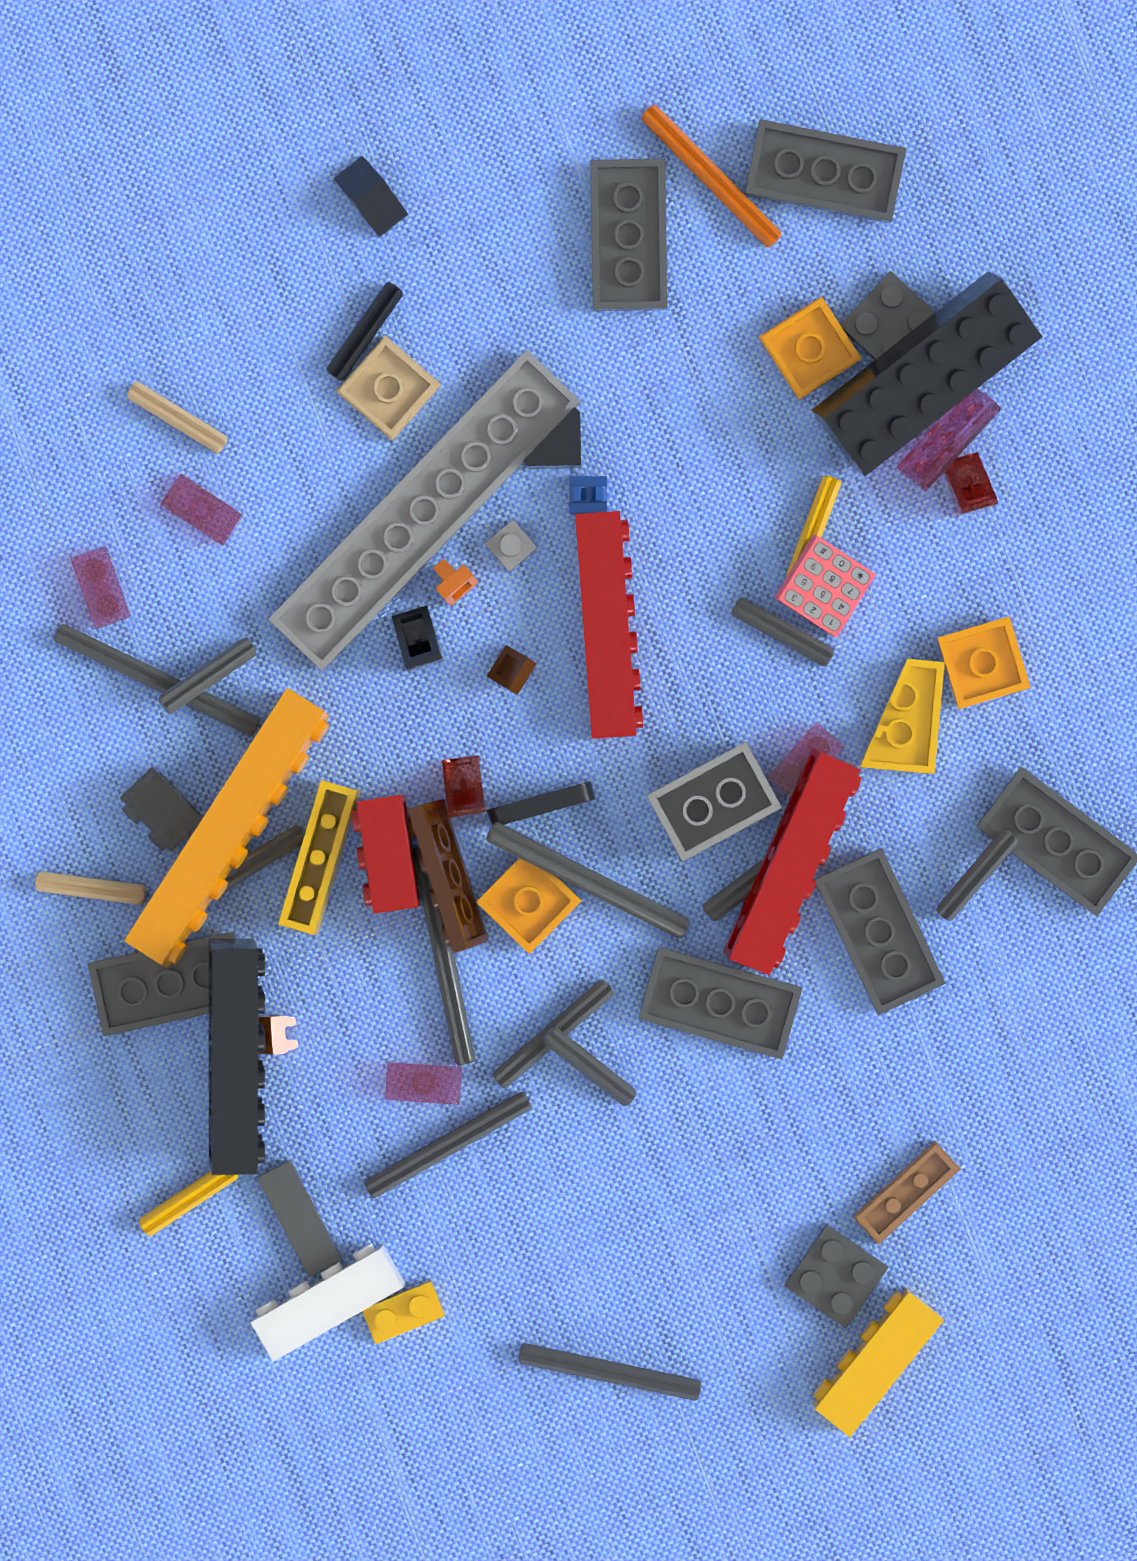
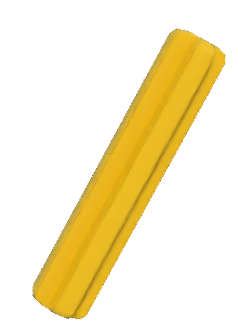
(817, 515)
(184, 1202)

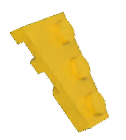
(910, 722)

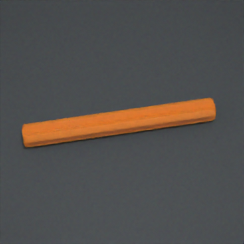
(711, 176)

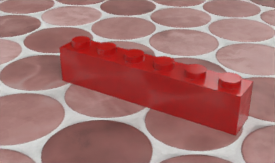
(606, 625)
(791, 862)

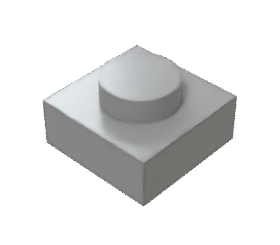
(511, 545)

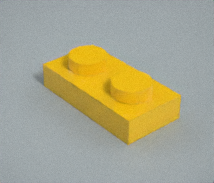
(403, 1312)

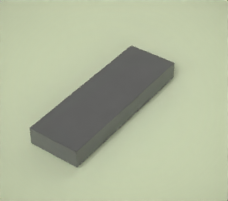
(299, 1218)

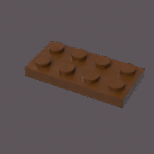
(448, 875)

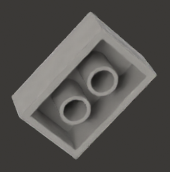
(714, 801)

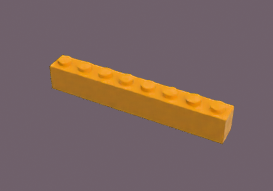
(227, 829)

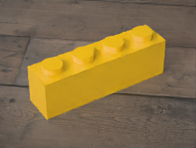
(319, 858)
(877, 1362)

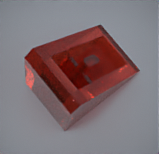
(969, 485)
(463, 786)

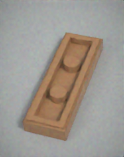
(906, 1192)

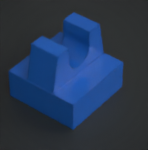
(588, 494)

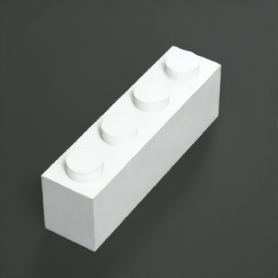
(328, 1302)

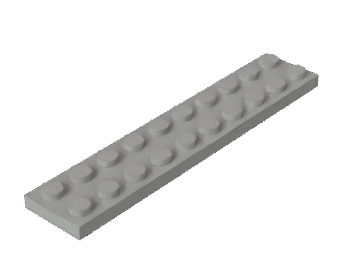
(424, 510)

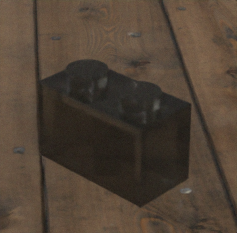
(161, 809)

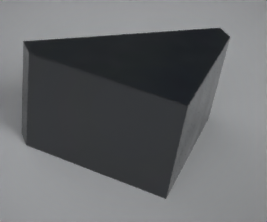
(371, 196)
(560, 447)
(417, 638)

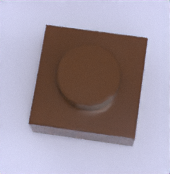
(511, 669)

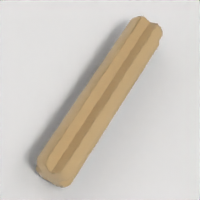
(177, 417)
(90, 888)

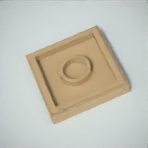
(388, 388)

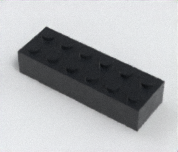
(927, 373)
(233, 1057)

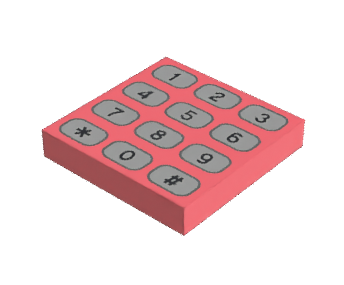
(824, 585)

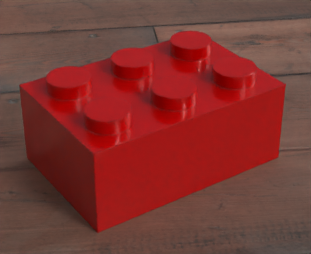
(386, 854)

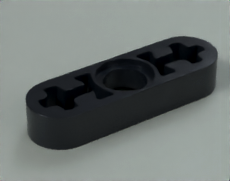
(542, 804)

